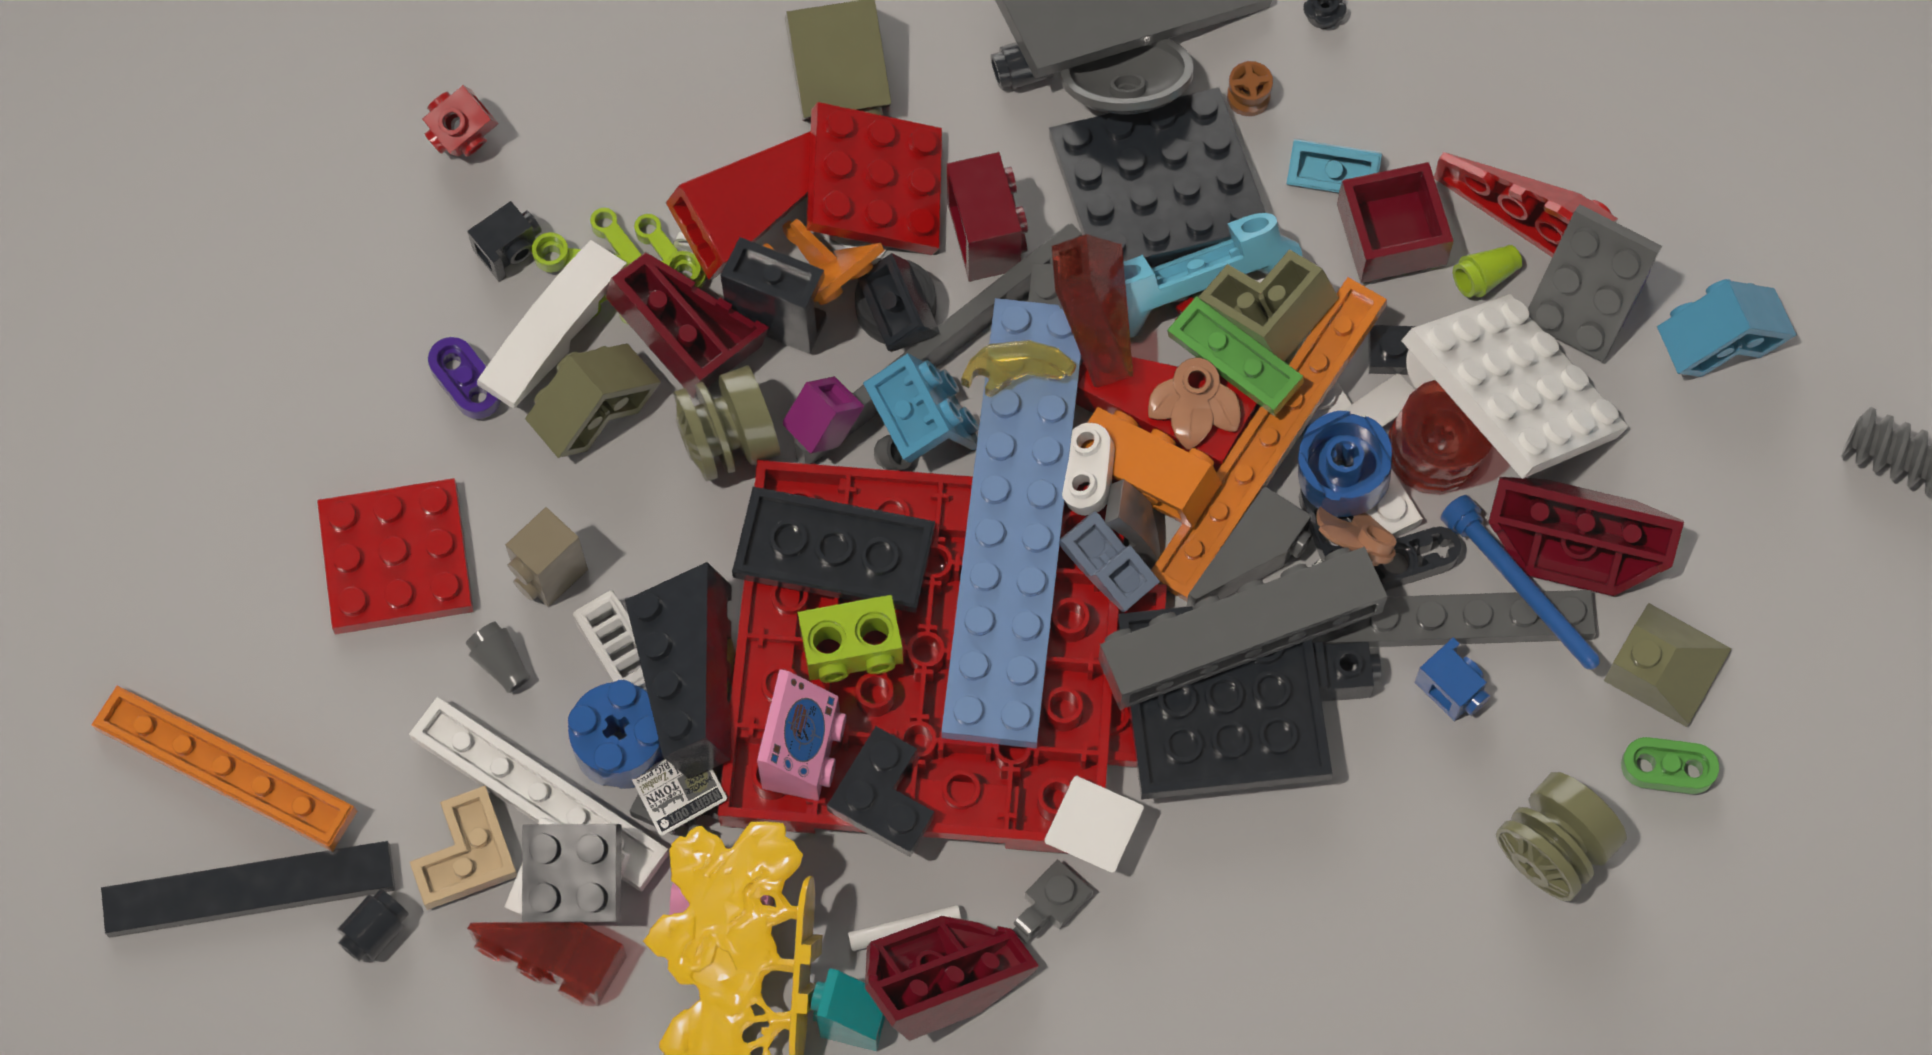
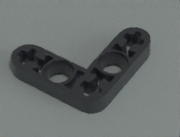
(1423, 540)

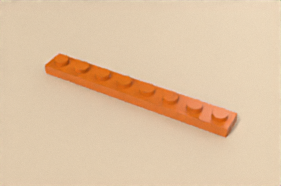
(1271, 437)

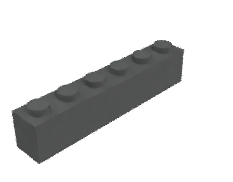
(1241, 626)

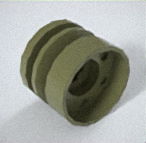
(726, 423)
(1561, 836)

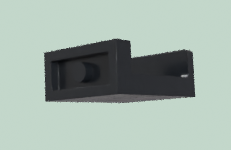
(775, 292)

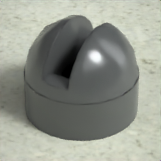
(888, 455)

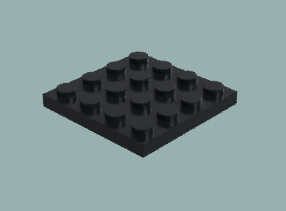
(1158, 177)
(1234, 728)

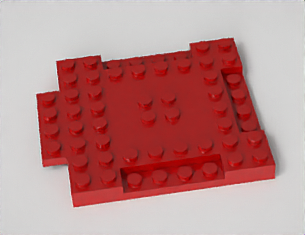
(971, 786)

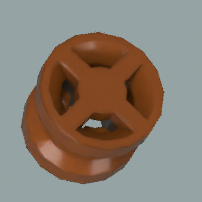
(1255, 79)

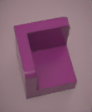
(822, 414)

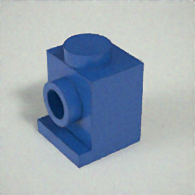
(1453, 682)

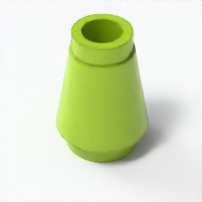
(1484, 270)

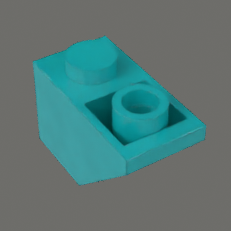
(846, 1011)

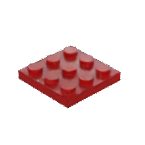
(874, 178)
(394, 556)

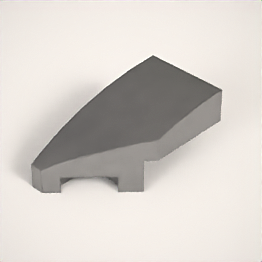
(1133, 518)

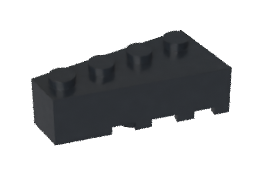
(684, 663)

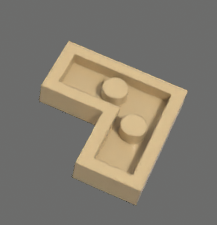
(475, 860)

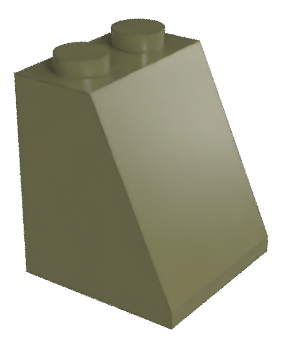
(838, 57)

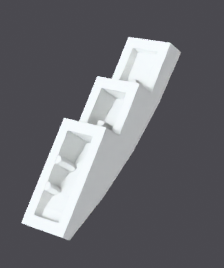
(550, 324)

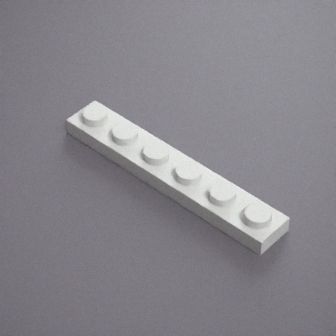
(527, 784)

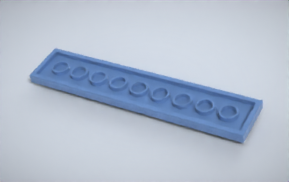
(1012, 541)

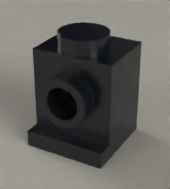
(504, 238)
(1341, 684)

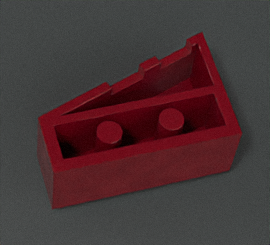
(681, 323)

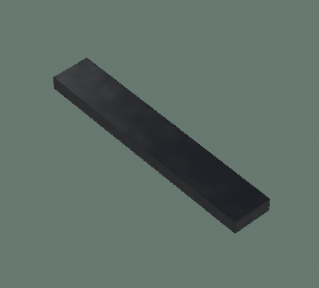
(247, 889)

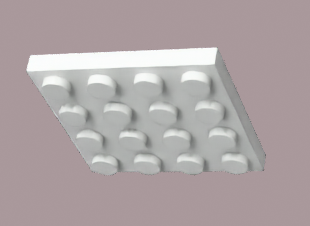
(1515, 384)

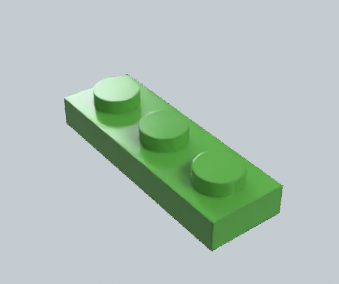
(1236, 356)

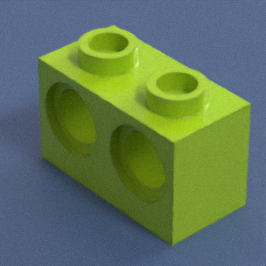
(848, 625)

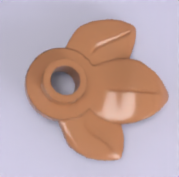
(1194, 409)
(1358, 533)

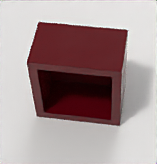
(986, 215)
(1394, 222)

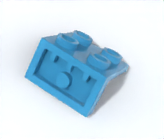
(920, 407)

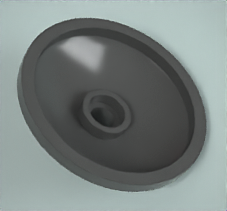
(1132, 79)

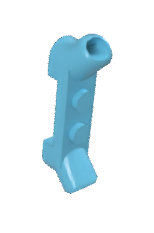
(1253, 247)

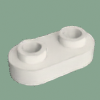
(1091, 466)

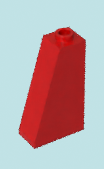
(740, 200)
(1133, 399)

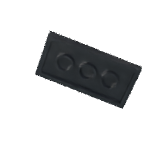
(833, 548)

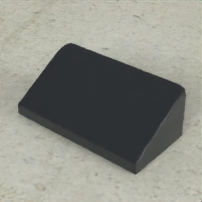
(898, 303)

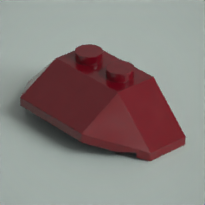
(1582, 534)
(943, 972)

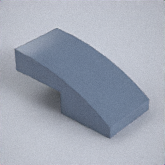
(1107, 562)

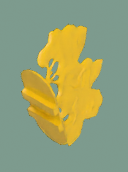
(727, 940)

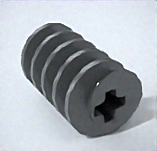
(1891, 448)

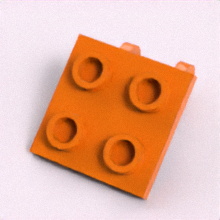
(837, 265)

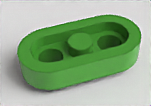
(1668, 765)

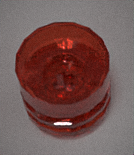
(1436, 416)

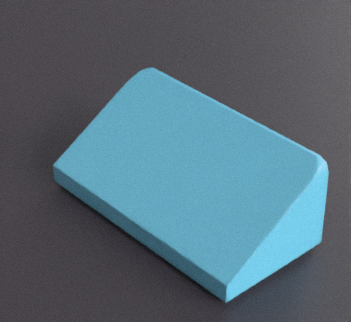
(1326, 165)

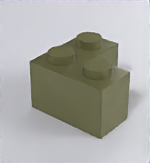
(1279, 308)
(589, 393)

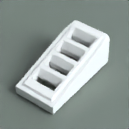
(593, 613)

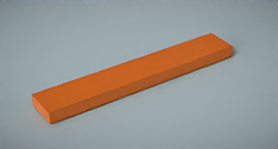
(225, 768)

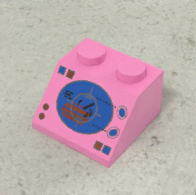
(800, 738)

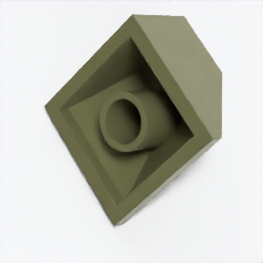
(1667, 664)

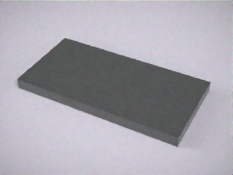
(1076, 32)

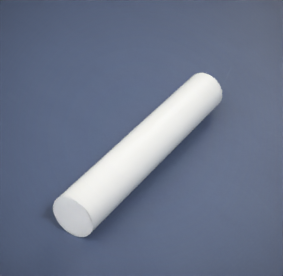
(861, 938)

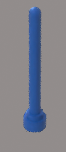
(1464, 519)

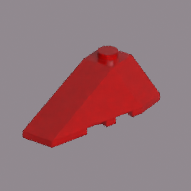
(1522, 204)

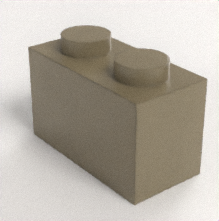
(545, 558)

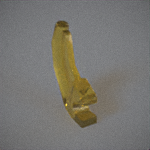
(1015, 359)

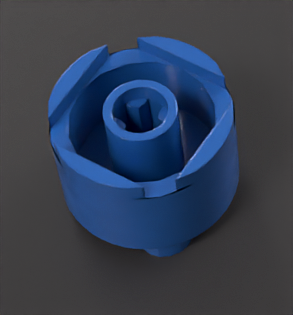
(1354, 441)
(602, 713)

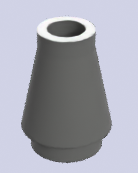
(497, 655)

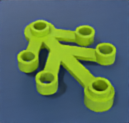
(621, 244)

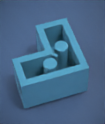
(1725, 323)

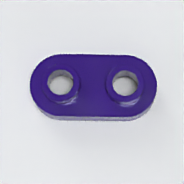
(461, 382)

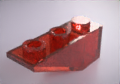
(1094, 300)
(561, 952)

